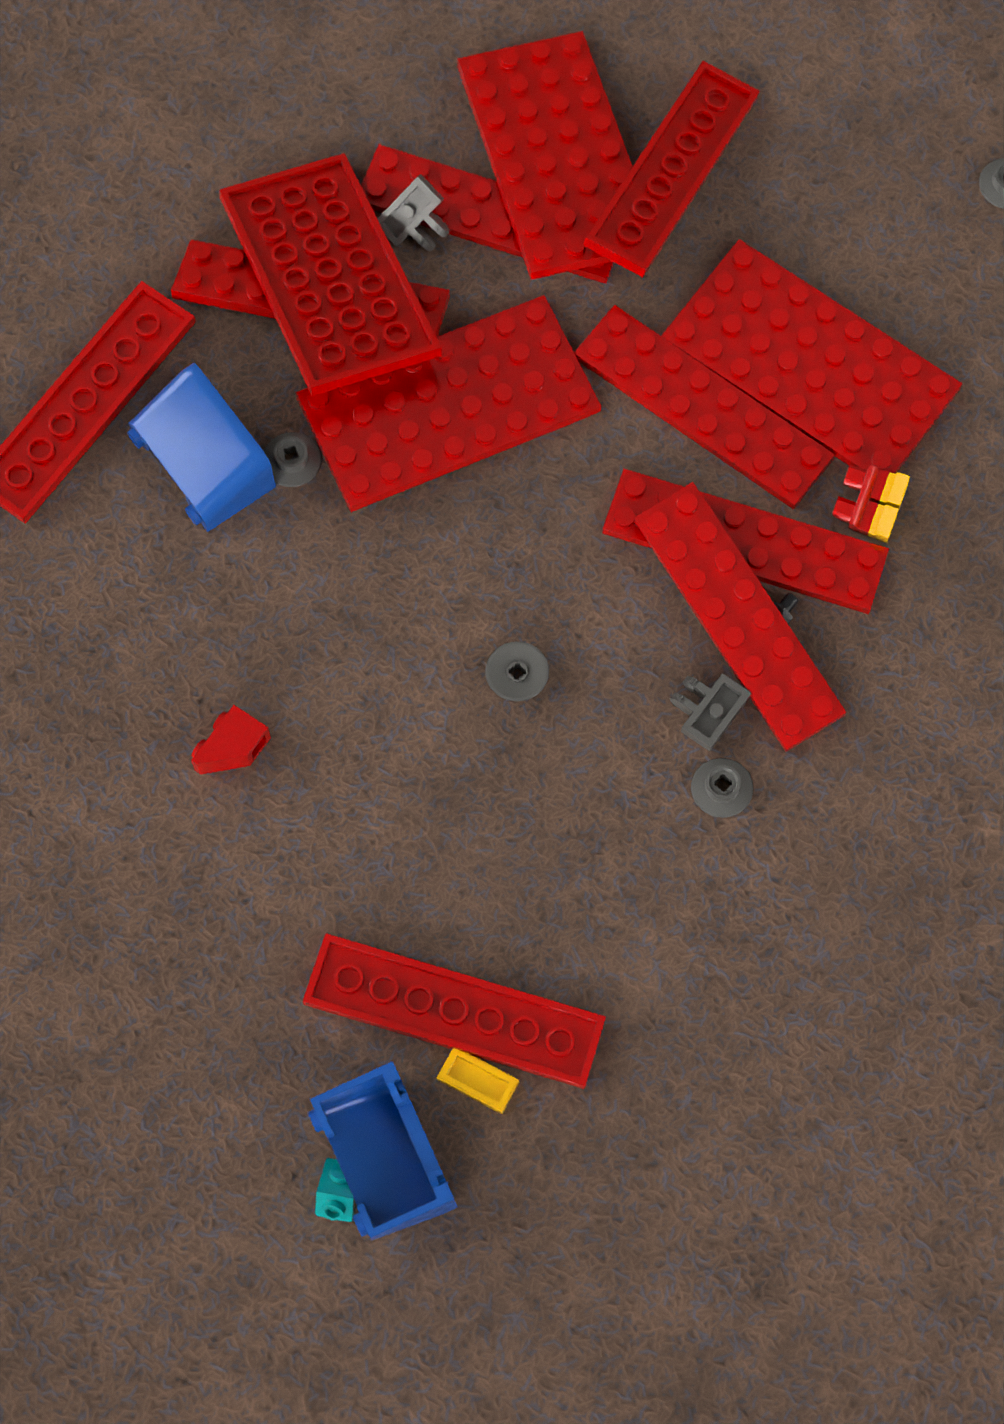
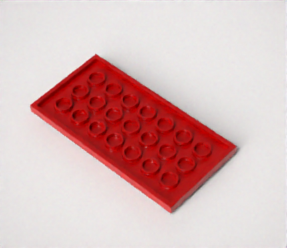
(548, 145)
(329, 274)
(812, 361)
(485, 394)

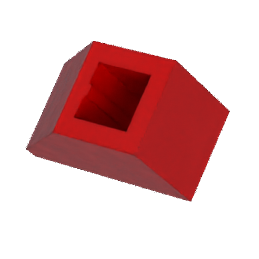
(232, 744)

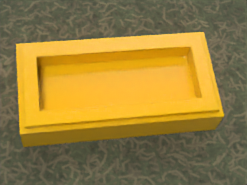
(478, 1080)

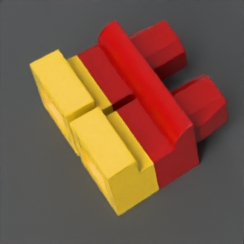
(877, 502)

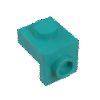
(333, 1194)

